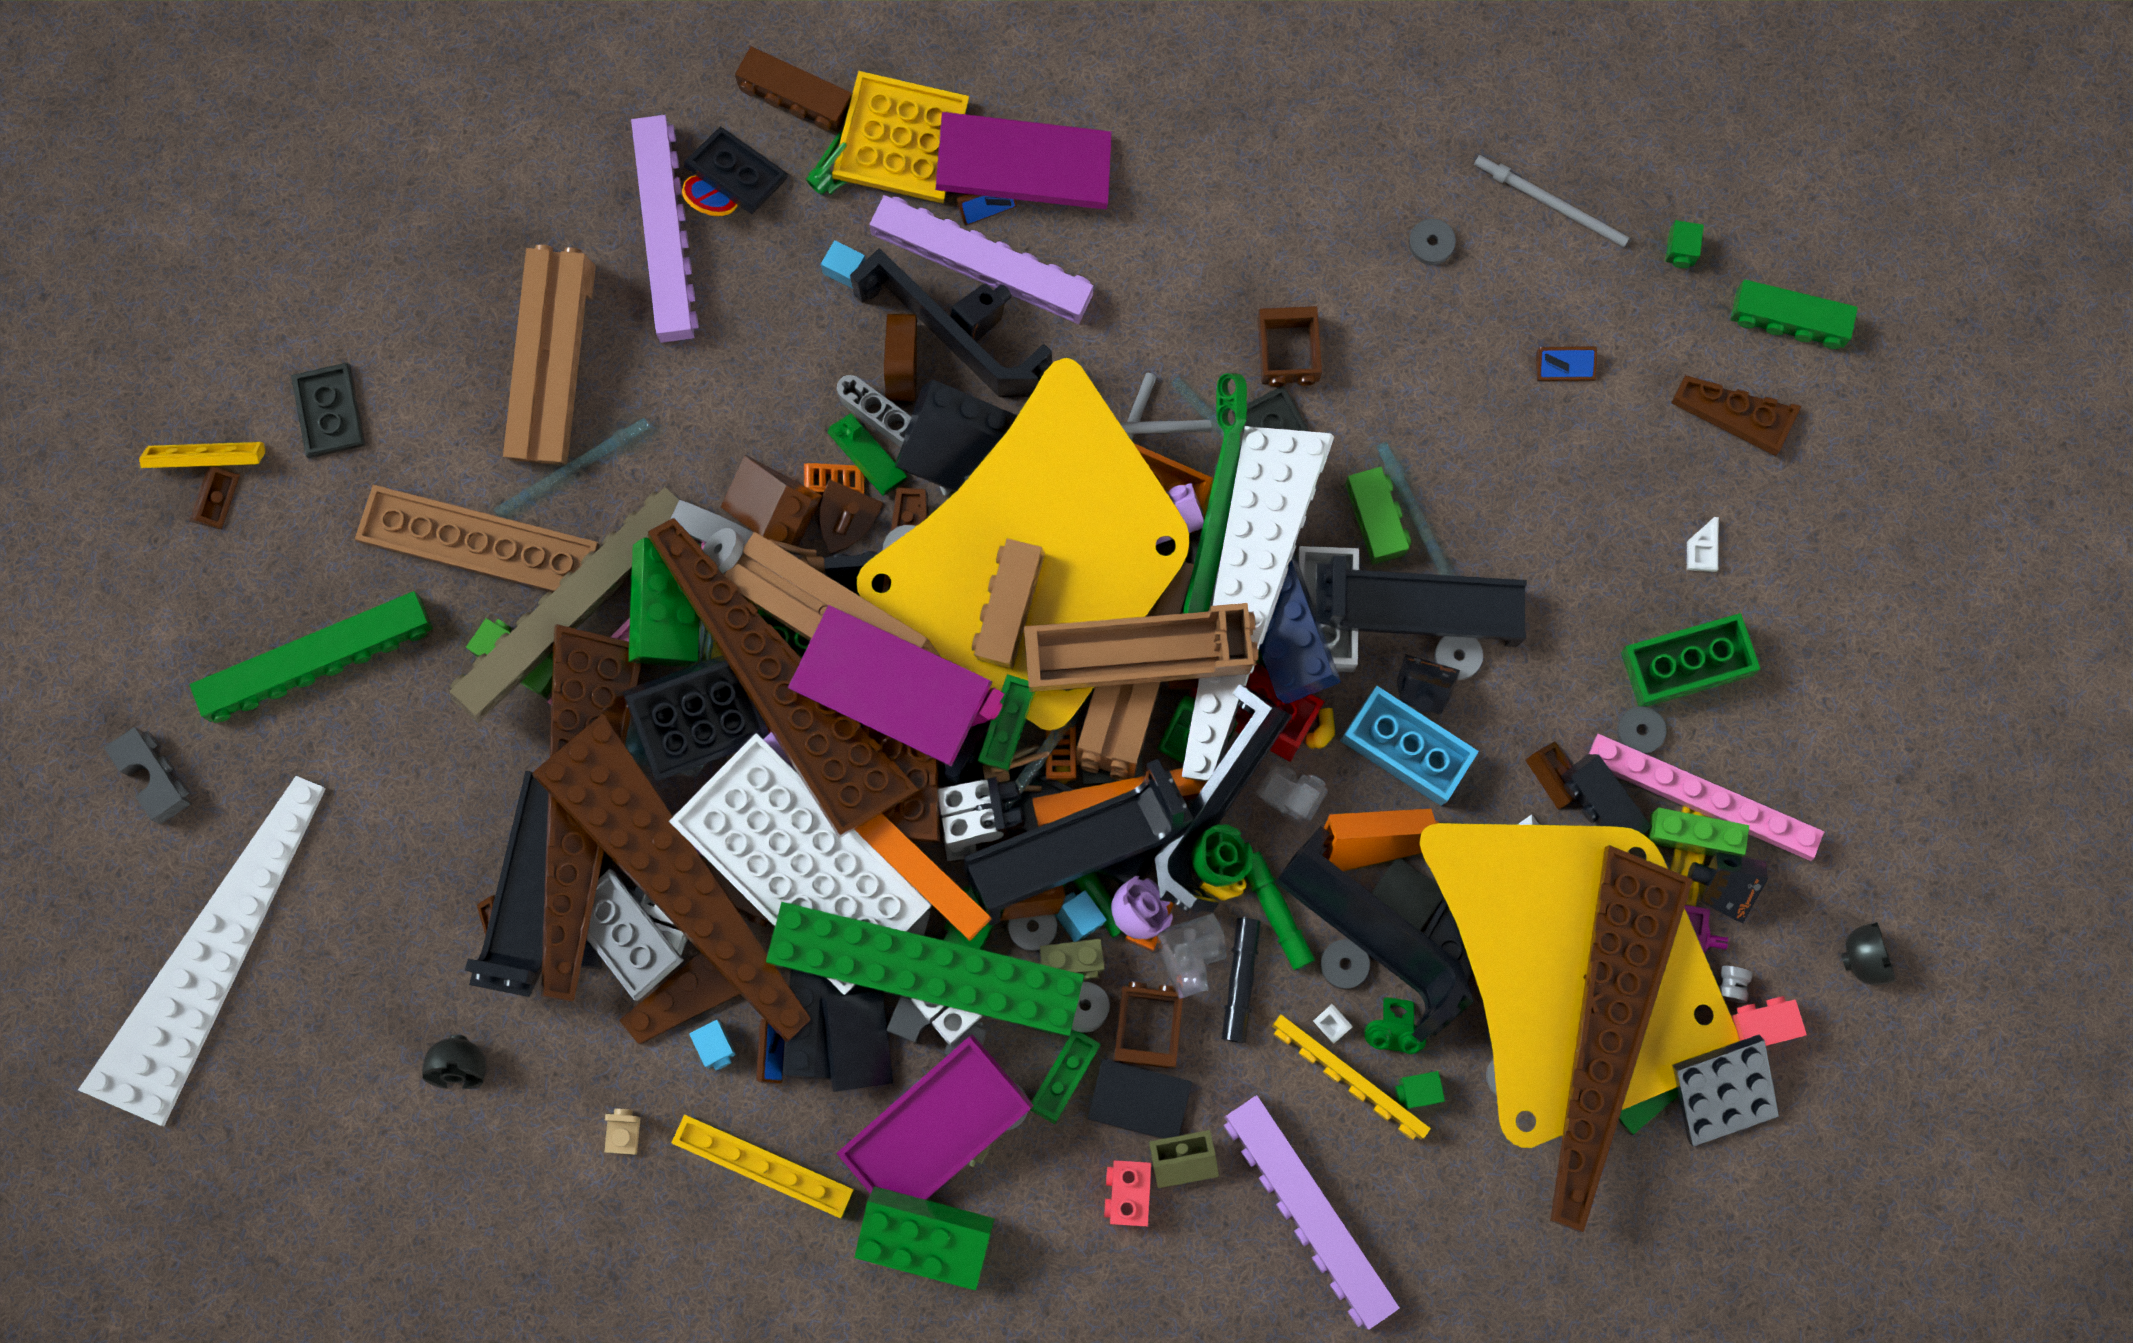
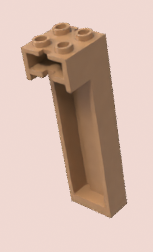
(547, 354)
(800, 594)
(1141, 649)
(1121, 713)

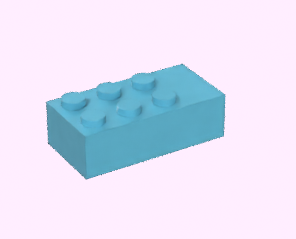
(1409, 746)

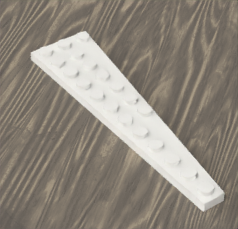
(1265, 516)
(169, 1025)

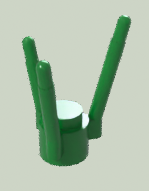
(821, 176)

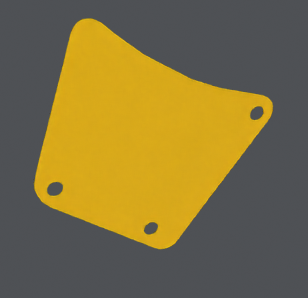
(1055, 482)
(1527, 928)

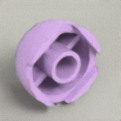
(1139, 909)

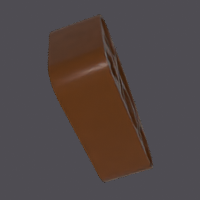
(900, 358)

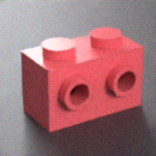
(1774, 1023)
(1129, 1193)

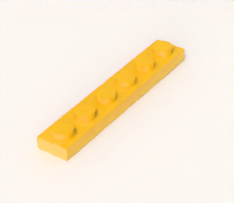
(1359, 1086)
(763, 1166)

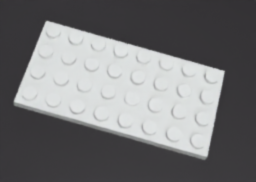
(779, 847)

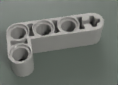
(883, 418)

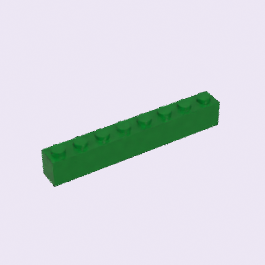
(311, 657)

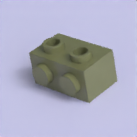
(1078, 957)
(1184, 1159)

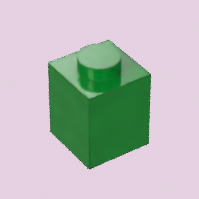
(1684, 244)
(1420, 1090)

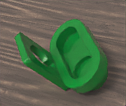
(1394, 1032)

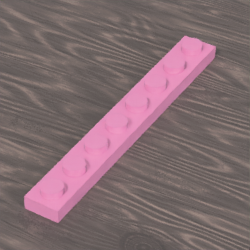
(1708, 798)

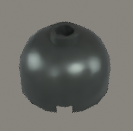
(1868, 956)
(454, 1062)

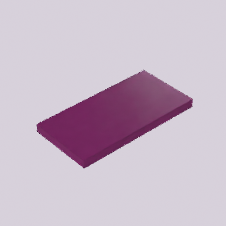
(1023, 160)
(890, 685)
(937, 1124)

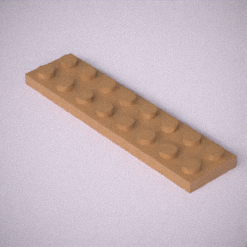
(470, 539)

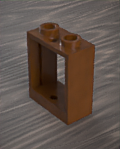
(1289, 318)
(1147, 1058)

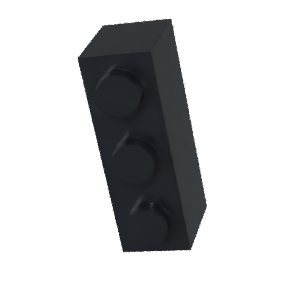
(1602, 795)

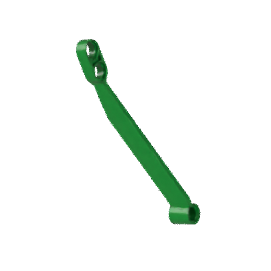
(1219, 504)

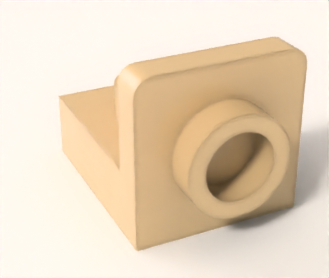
(622, 1132)

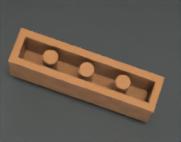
(1009, 603)

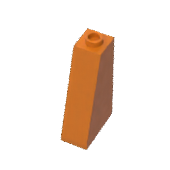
(1374, 836)

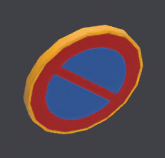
(706, 198)

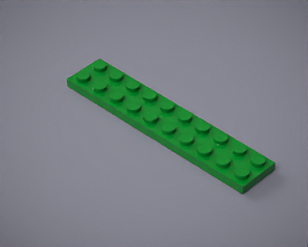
(925, 969)

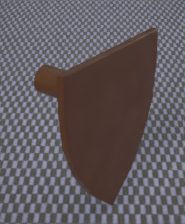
(845, 515)

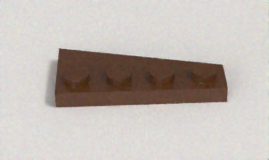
(1745, 416)
(682, 997)

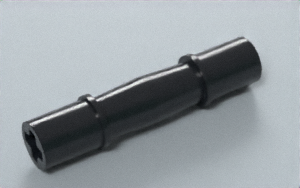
(1241, 980)

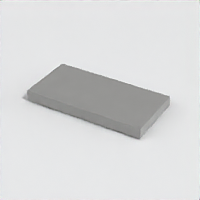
(629, 938)

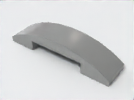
(703, 524)

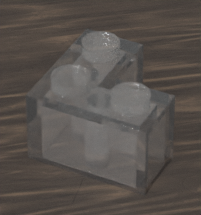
(1291, 796)
(1188, 949)

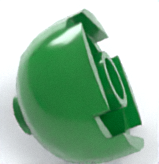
(1221, 856)

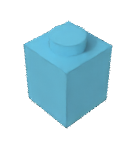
(841, 262)
(1080, 916)
(713, 1045)

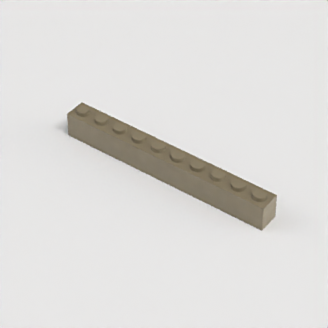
(568, 606)

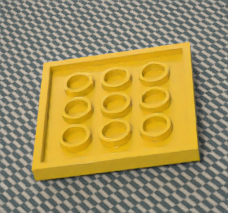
(895, 136)

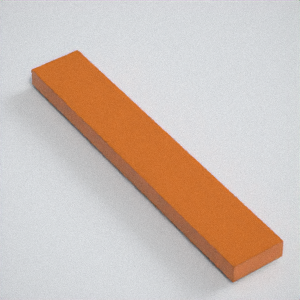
(1062, 804)
(924, 876)

